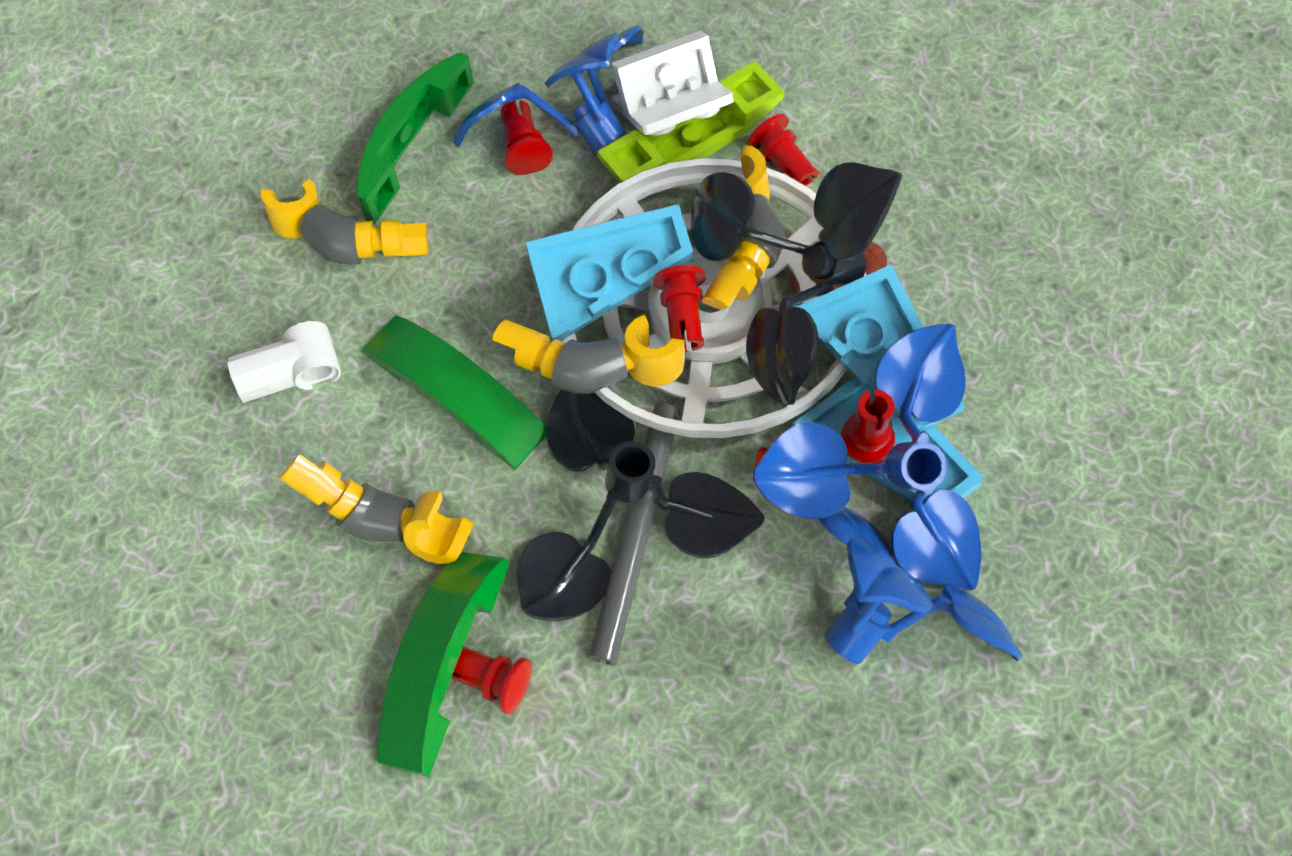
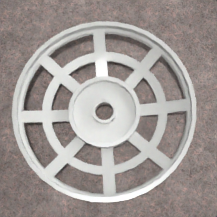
(723, 330)

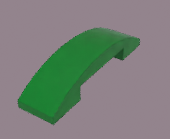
(436, 89)
(458, 388)
(426, 659)

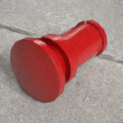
(524, 144)
(780, 148)
(681, 299)
(869, 430)
(495, 677)

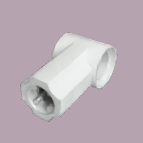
(298, 360)

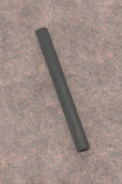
(630, 552)

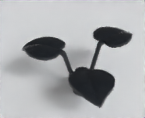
(849, 208)
(704, 520)

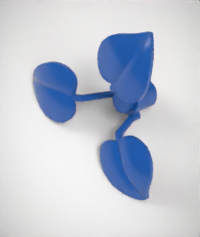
(594, 116)
(808, 470)
(880, 581)

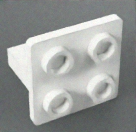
(669, 85)

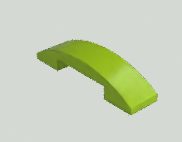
(696, 138)

